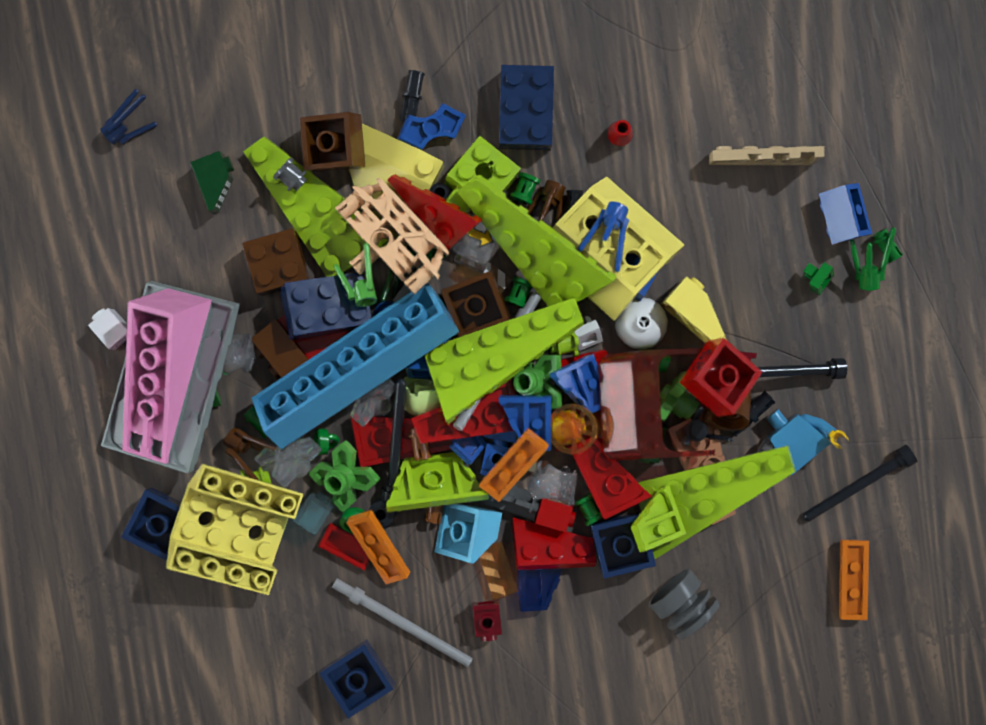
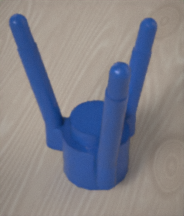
(613, 218)

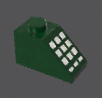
(213, 178)

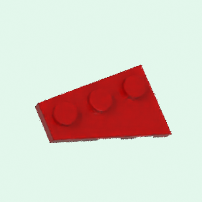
(608, 481)
(549, 548)

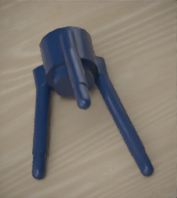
(115, 128)

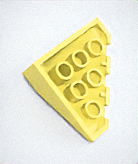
(390, 156)

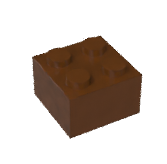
(332, 142)
(275, 261)
(476, 303)

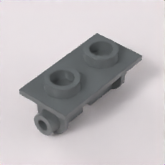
(517, 502)

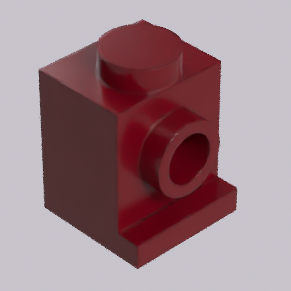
(484, 610)

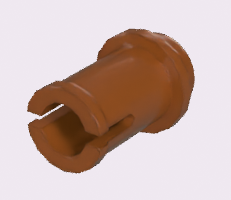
(420, 450)
(434, 514)

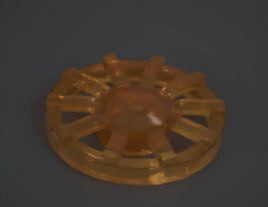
(574, 428)

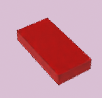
(344, 546)

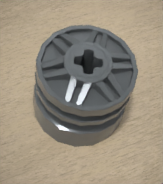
(688, 609)

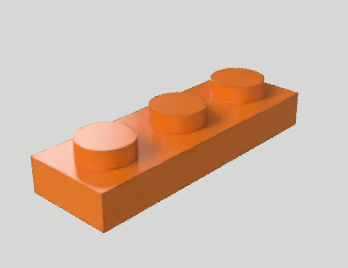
(513, 464)
(378, 547)
(853, 579)

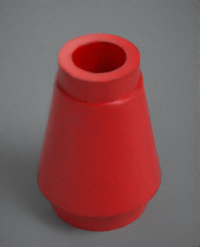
(618, 138)

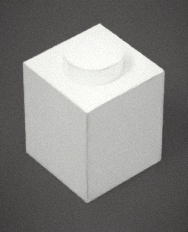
(109, 328)

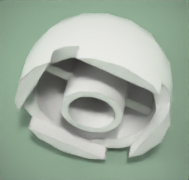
(642, 336)

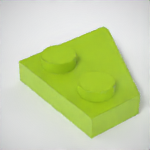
(658, 521)

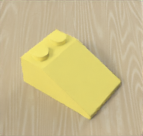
(693, 309)

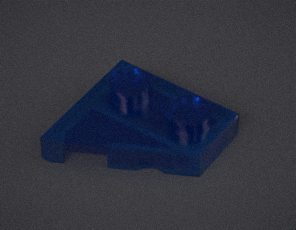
(537, 588)

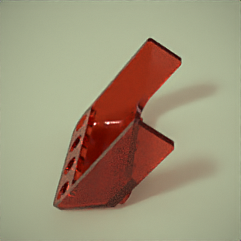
(632, 405)

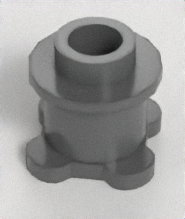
(291, 175)

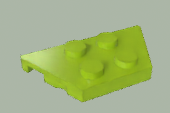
(434, 483)

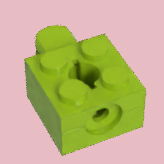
(480, 160)

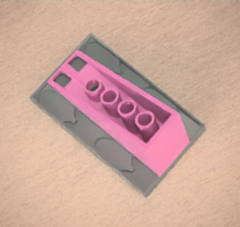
(169, 374)

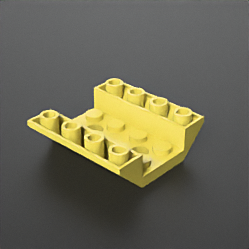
(643, 237)
(223, 546)

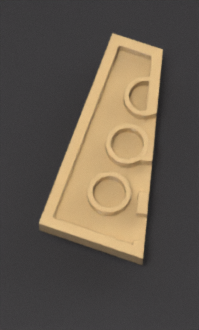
(766, 156)

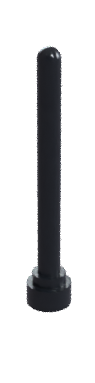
(835, 368)
(396, 439)
(902, 458)

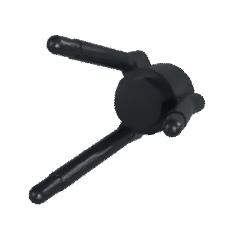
(697, 430)

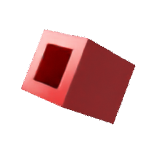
(555, 515)

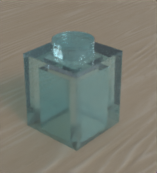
(314, 512)

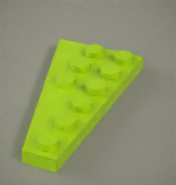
(310, 210)
(534, 247)
(490, 357)
(718, 488)

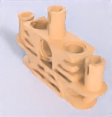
(404, 223)

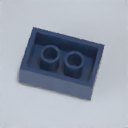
(526, 107)
(321, 307)

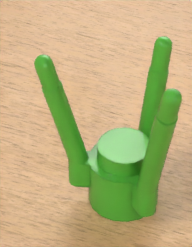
(364, 290)

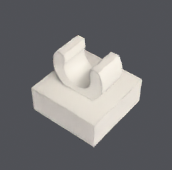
(588, 334)

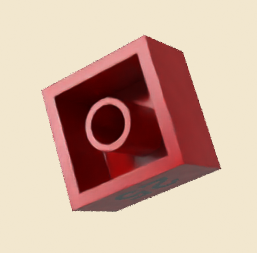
(721, 377)

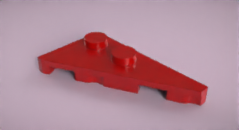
(437, 215)

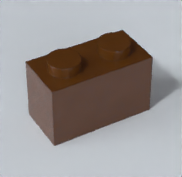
(275, 346)

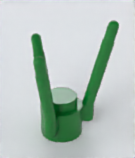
(870, 276)

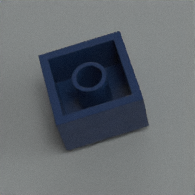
(153, 522)
(618, 548)
(357, 678)

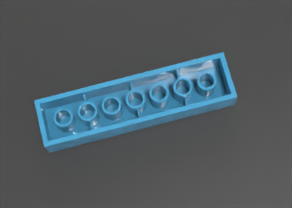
(353, 365)

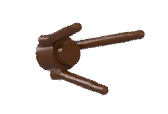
(551, 195)
(240, 442)

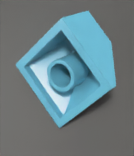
(467, 531)

